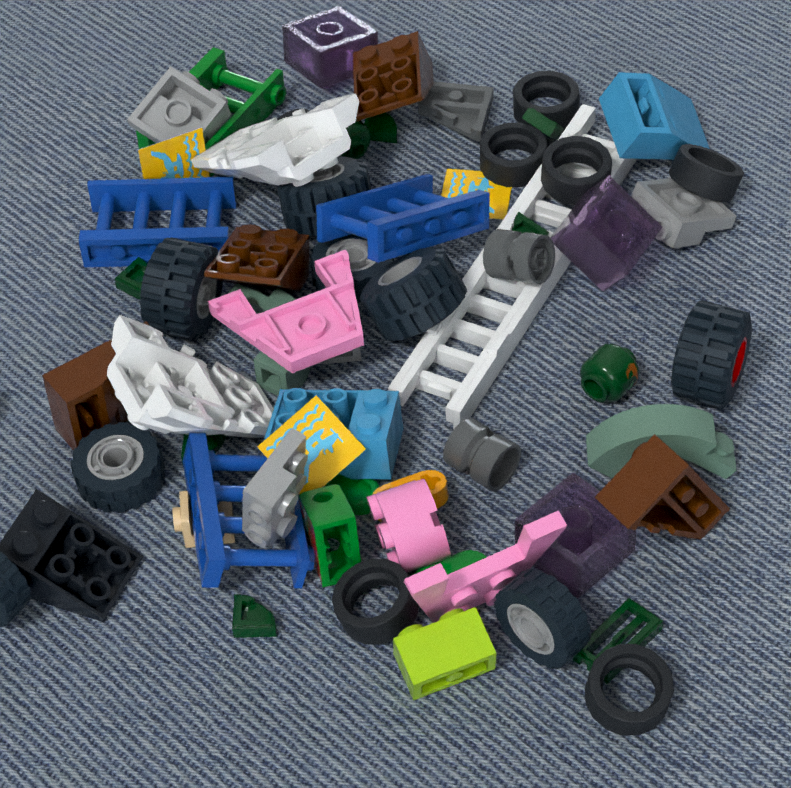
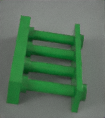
(265, 96)

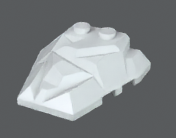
(285, 148)
(177, 391)

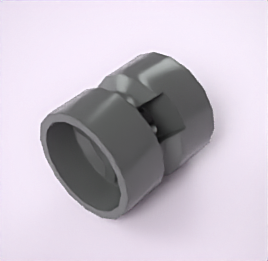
(519, 256)
(484, 456)

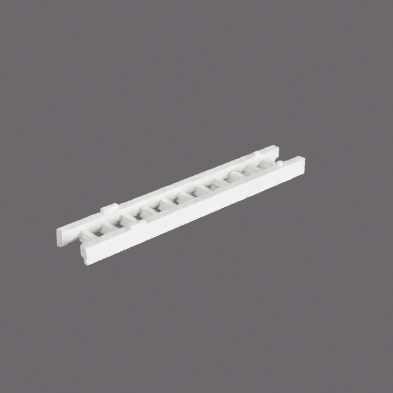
(514, 319)

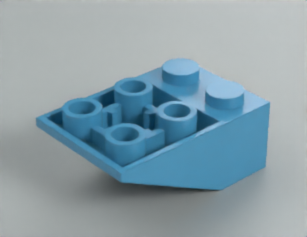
(649, 117)
(369, 415)

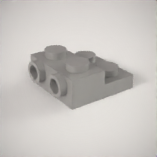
(179, 106)
(681, 212)
(274, 491)

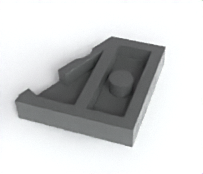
(459, 107)

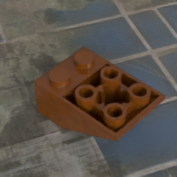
(391, 75)
(262, 258)
(83, 395)

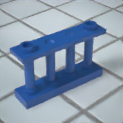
(403, 217)
(123, 246)
(211, 525)

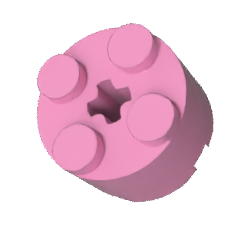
(409, 525)

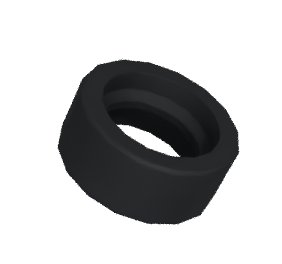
(551, 85)
(506, 137)
(573, 150)
(706, 173)
(359, 580)
(639, 659)

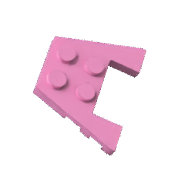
(305, 328)
(482, 580)

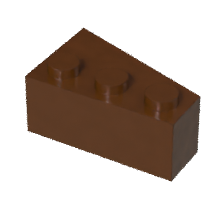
(662, 493)

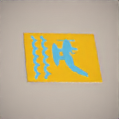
(173, 157)
(465, 181)
(328, 443)

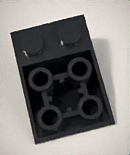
(68, 558)

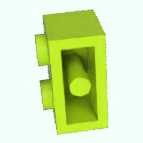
(444, 652)

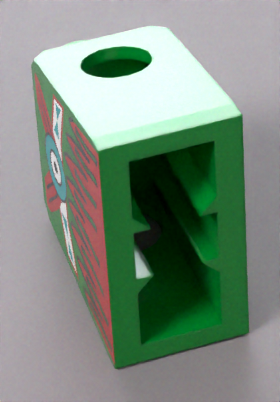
(328, 516)

